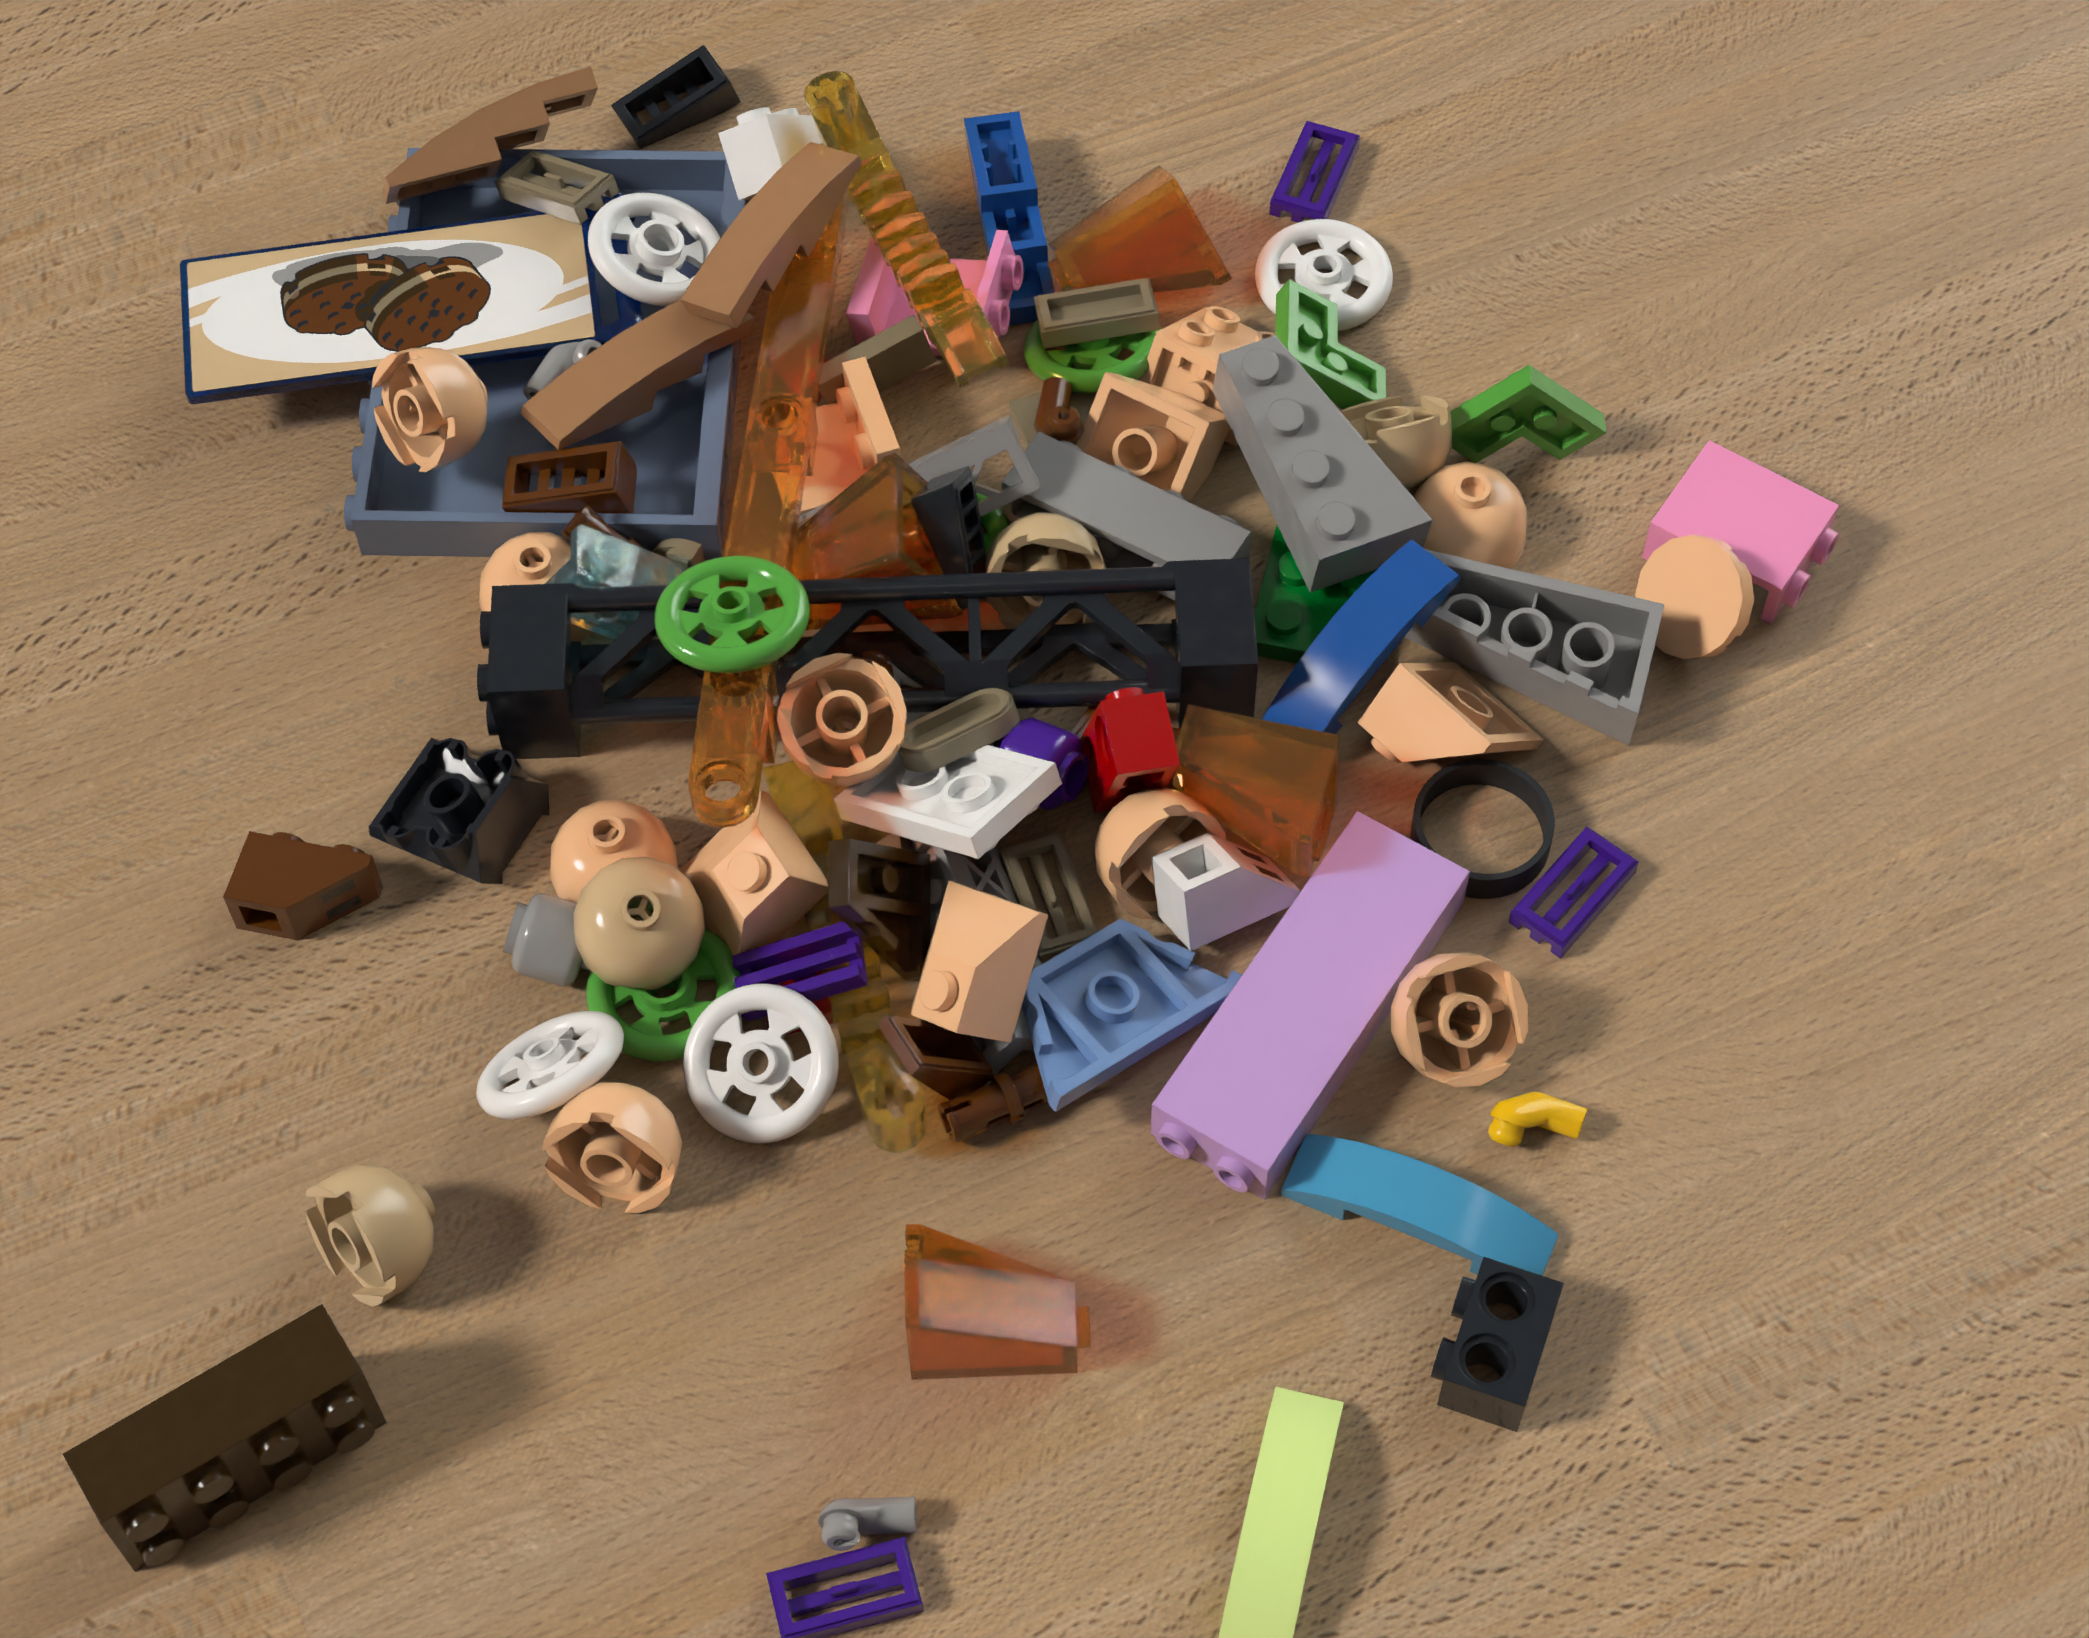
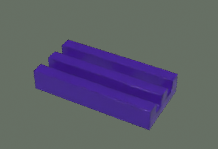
(1302, 206)
(1544, 927)
(800, 960)
(852, 1617)

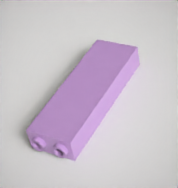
(1307, 1006)

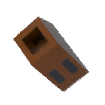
(297, 886)

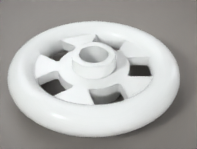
(1333, 237)
(652, 247)
(550, 1064)
(814, 1072)

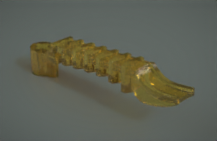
(918, 264)
(870, 1058)

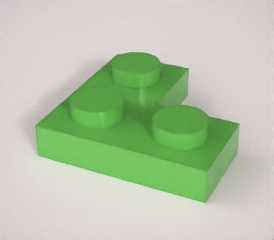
(1309, 331)
(1528, 407)

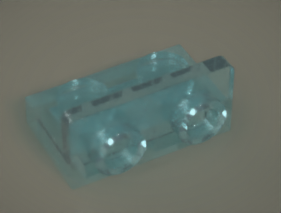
(611, 562)

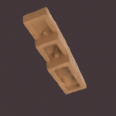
(473, 145)
(768, 232)
(626, 373)

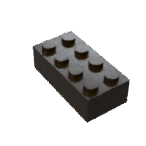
(226, 1439)

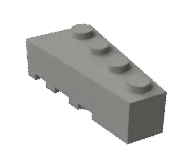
(1317, 473)
(1549, 641)

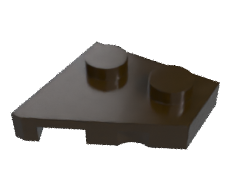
(883, 899)

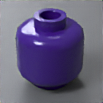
(1054, 745)

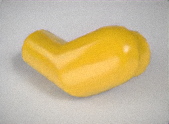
(1532, 1110)

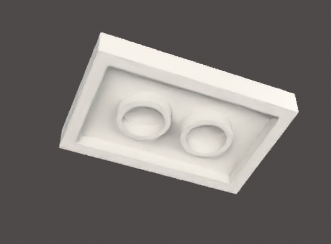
(957, 805)

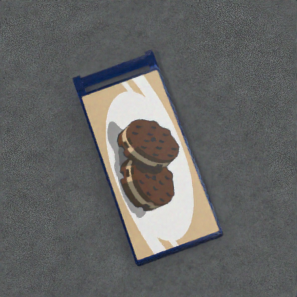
(347, 303)

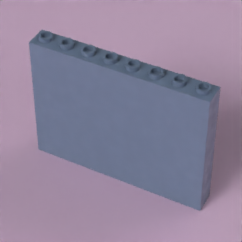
(677, 446)

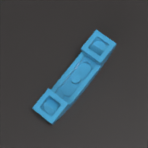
(1417, 1201)

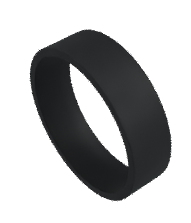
(1505, 777)

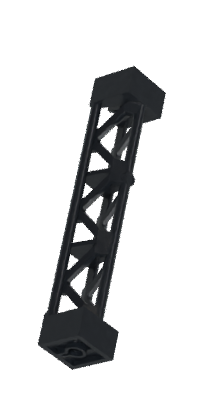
(544, 695)

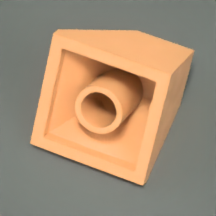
(1154, 433)
(1441, 714)
(755, 879)
(978, 963)

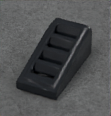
(683, 76)
(953, 523)

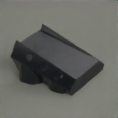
(462, 809)

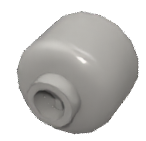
(544, 940)

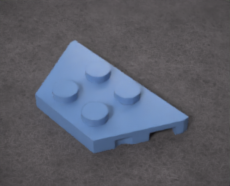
(1113, 1005)

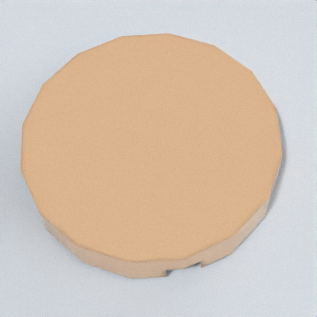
(1702, 592)

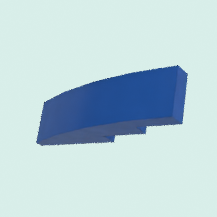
(1009, 202)

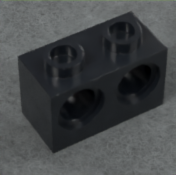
(1506, 1345)

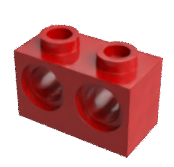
(1129, 746)

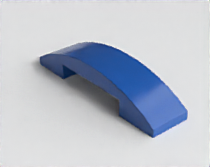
(1361, 638)

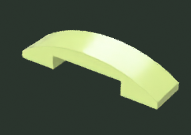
(1281, 1516)

